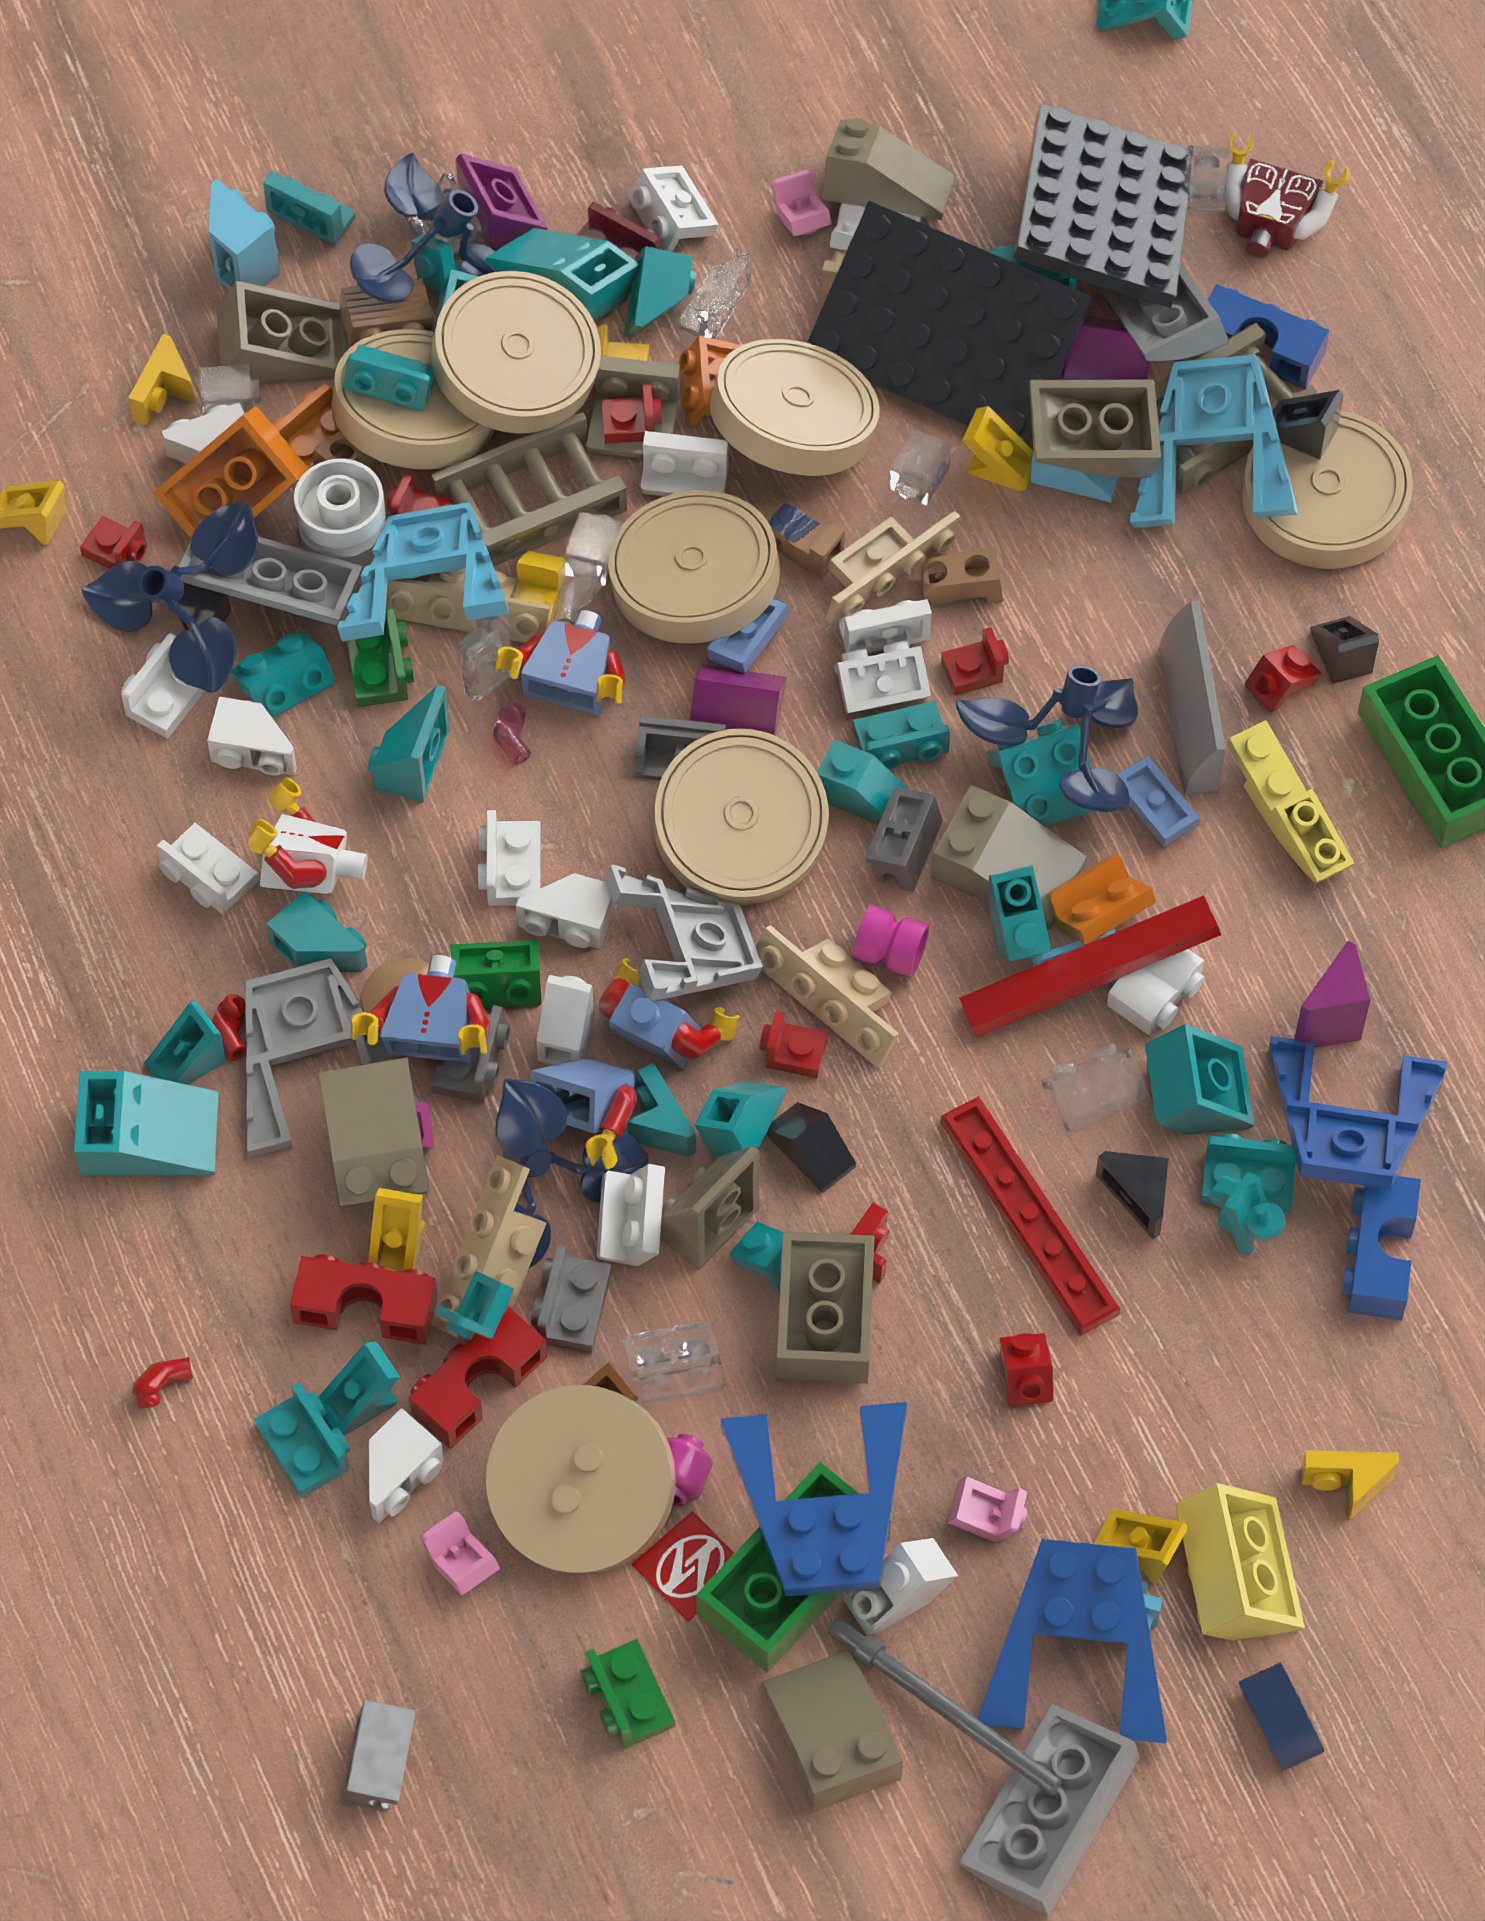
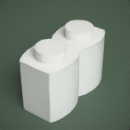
(1150, 994)

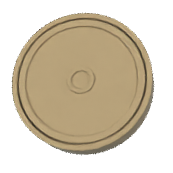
(515, 352)
(794, 407)
(400, 433)
(1346, 501)
(694, 566)
(740, 816)
(580, 1479)

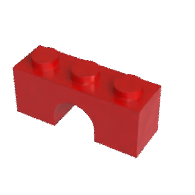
(328, 1287)
(444, 1400)

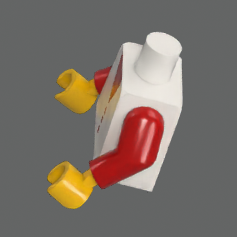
(299, 850)

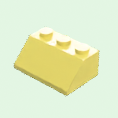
(1239, 1564)

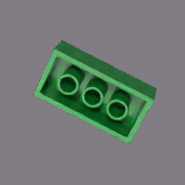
(1431, 746)
(747, 1597)

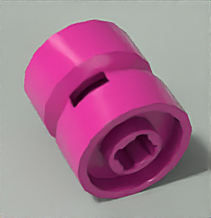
(885, 939)

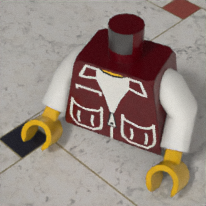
(1276, 203)

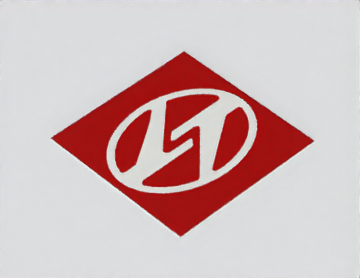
(683, 1563)

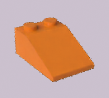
(241, 464)

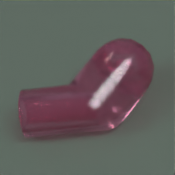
(508, 731)

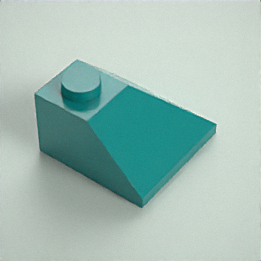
(412, 748)

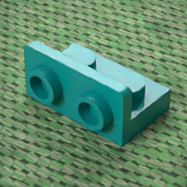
(306, 208)
(389, 377)
(903, 735)
(1234, 1157)
(303, 1442)

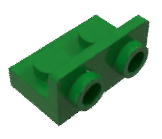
(378, 665)
(500, 972)
(628, 1693)

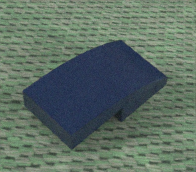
(1281, 1716)

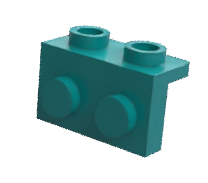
(284, 673)

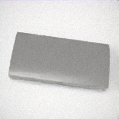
(1173, 332)
(287, 581)
(1192, 701)
(1037, 1839)

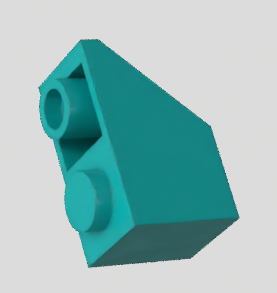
(1017, 914)
(310, 933)
(738, 1116)

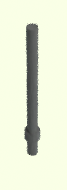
(872, 1654)

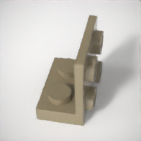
(624, 379)

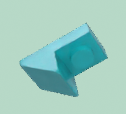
(663, 1122)
(360, 1389)

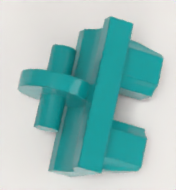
(1246, 1211)

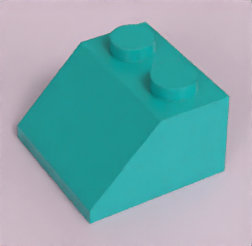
(1198, 1082)

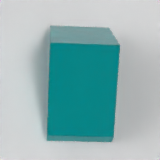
(188, 1048)

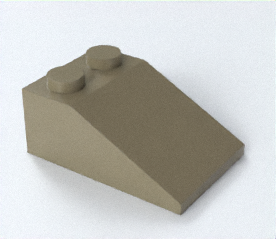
(879, 167)
(280, 334)
(1096, 426)
(998, 836)
(373, 1130)
(713, 1206)
(825, 1307)
(833, 1730)

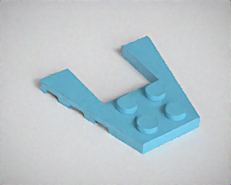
(1216, 404)
(424, 545)

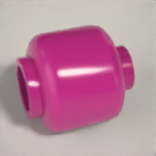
(691, 1467)

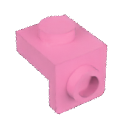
(798, 204)
(987, 1510)
(458, 1553)

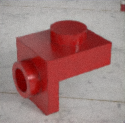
(1279, 675)
(1027, 1369)

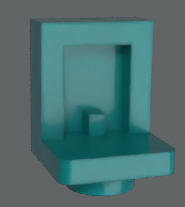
(434, 262)
(761, 1252)
(480, 1307)

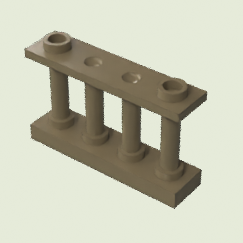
(1200, 468)
(547, 524)

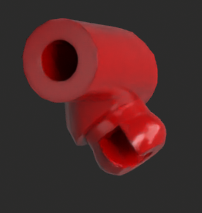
(228, 1021)
(156, 1376)

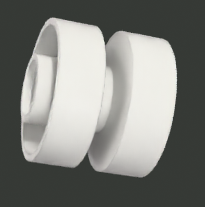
(340, 510)

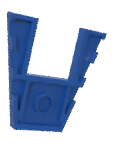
(1351, 1142)
(823, 1540)
(1087, 1596)

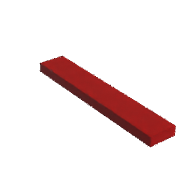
(1090, 966)
(1030, 1216)

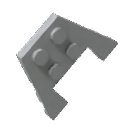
(703, 932)

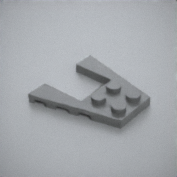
(289, 1019)

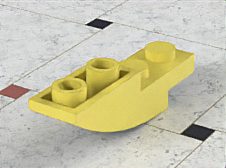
(1286, 805)

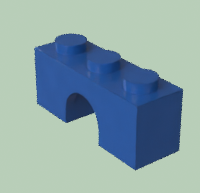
(1295, 342)
(1379, 1282)

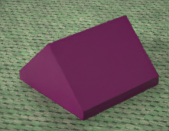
(502, 200)
(1105, 353)
(738, 699)
(1337, 1004)

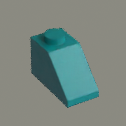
(658, 287)
(857, 781)

